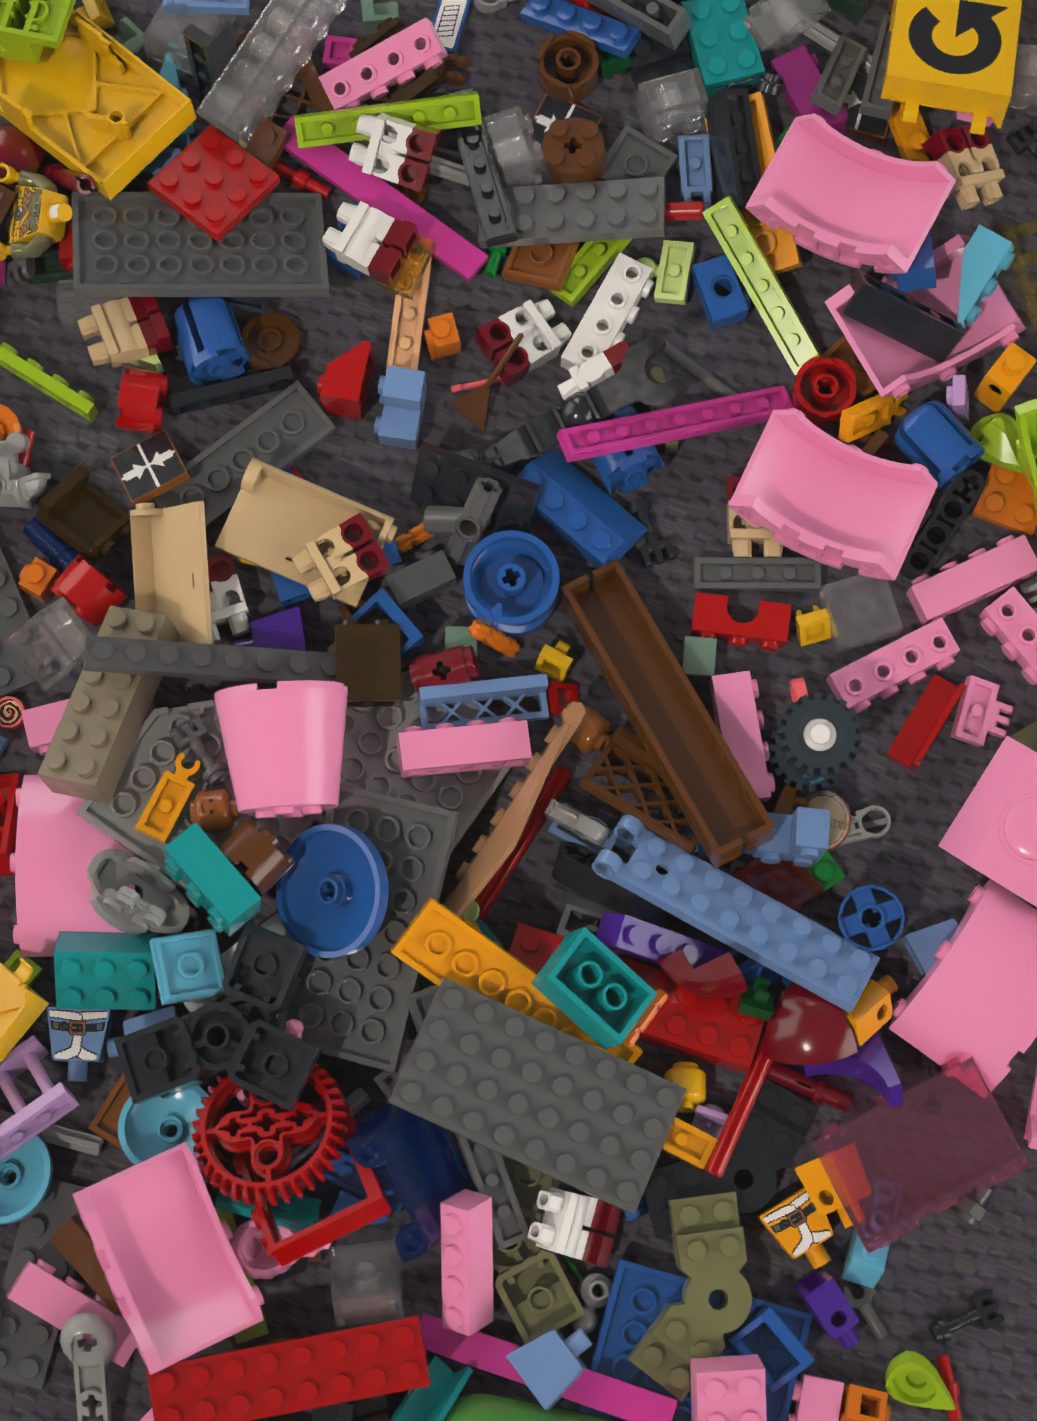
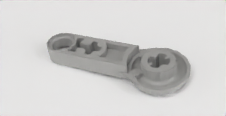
(90, 1362)

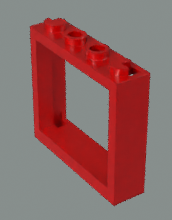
(327, 1230)

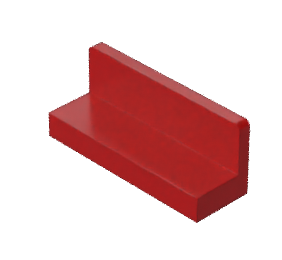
(924, 722)

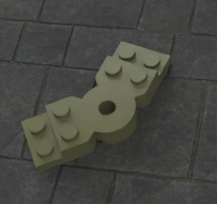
(711, 1253)
(528, 1276)

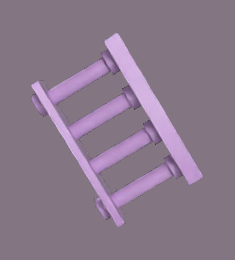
(42, 1112)

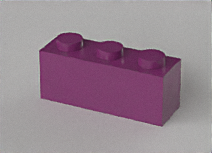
(800, 76)

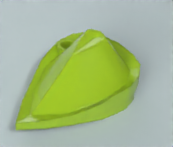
(998, 438)
(916, 1382)

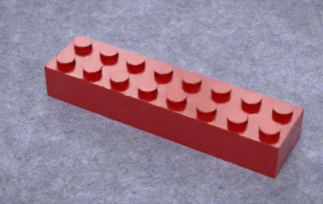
(685, 1023)
(293, 1374)

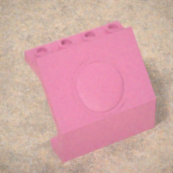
(999, 822)

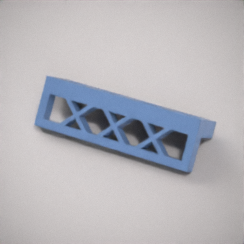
(481, 691)

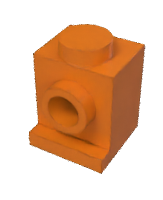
(442, 336)
(38, 579)
(872, 1400)

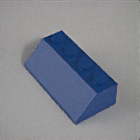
(581, 511)

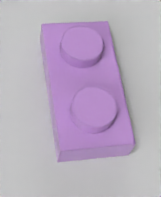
(958, 398)

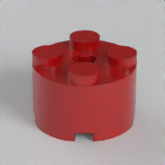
(822, 375)
(140, 400)
(88, 590)

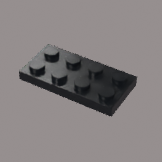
(448, 478)

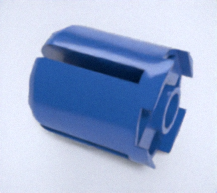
(209, 340)
(938, 441)
(627, 468)
(863, 935)

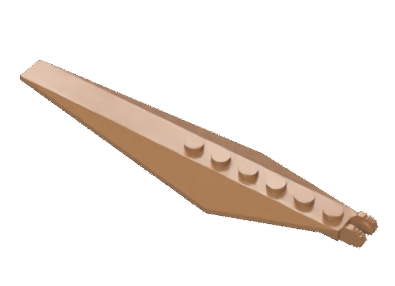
(509, 822)

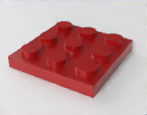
(214, 183)

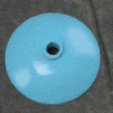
(145, 1125)
(33, 1179)

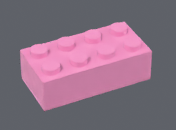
(728, 1388)

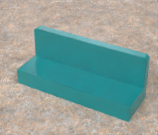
(297, 1215)
(436, 1400)

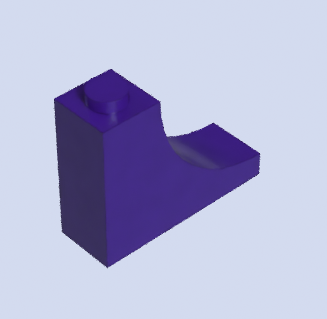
(868, 1065)

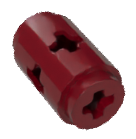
(460, 659)

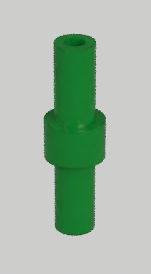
(494, 259)

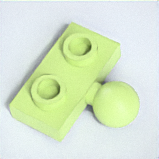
(673, 271)

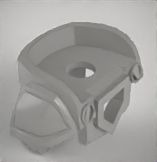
(17, 485)
(160, 905)

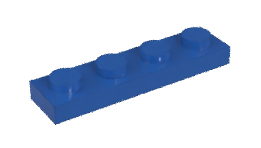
(562, 16)

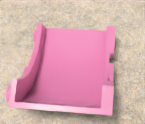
(849, 198)
(898, 368)
(832, 497)
(51, 868)
(979, 989)
(168, 1257)

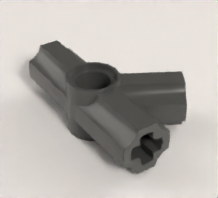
(464, 523)

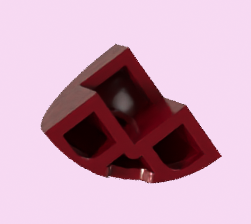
(18, 152)
(714, 979)
(808, 1030)

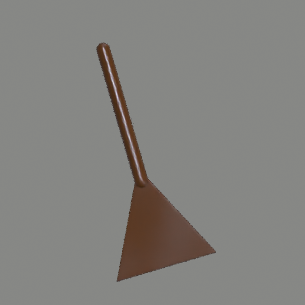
(476, 402)

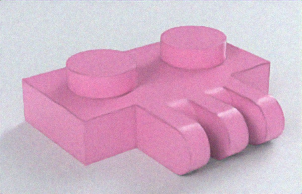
(979, 712)

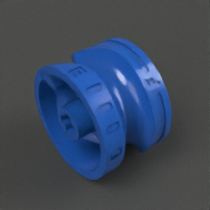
(505, 560)

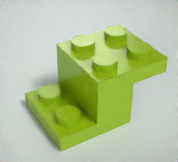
(31, 25)

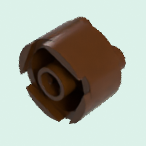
(568, 66)
(574, 151)
(256, 856)

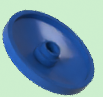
(333, 891)

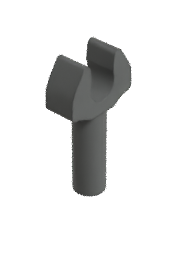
(867, 1310)

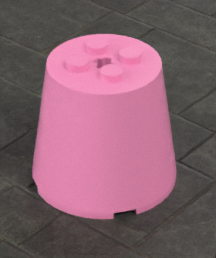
(284, 746)

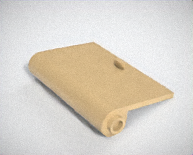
(282, 514)
(173, 567)

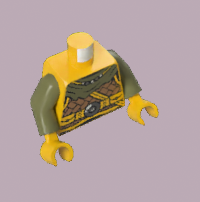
(36, 214)

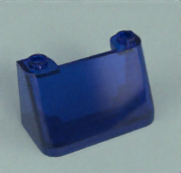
(419, 1165)

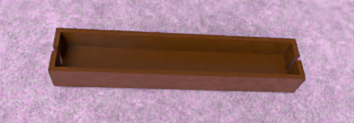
(667, 714)

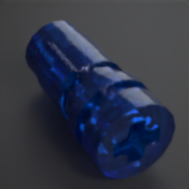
(50, 545)

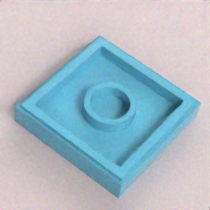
(188, 966)

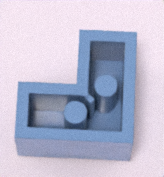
(404, 399)
(797, 837)

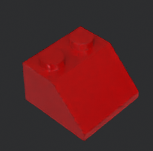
(347, 382)

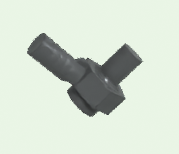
(971, 1208)

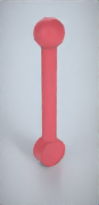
(460, 387)

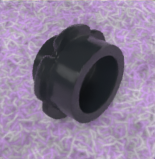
(770, 83)

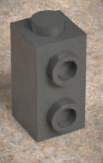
(420, 580)

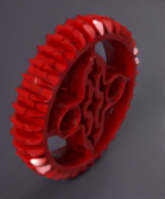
(268, 1132)

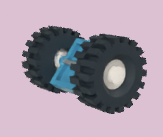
(814, 743)

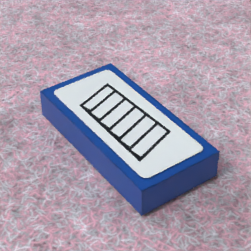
(450, 22)

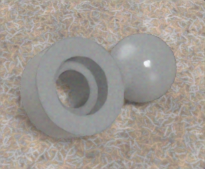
(589, 1321)

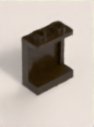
(418, 88)
(84, 516)
(369, 662)

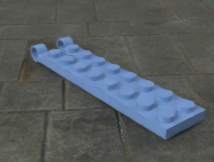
(738, 915)

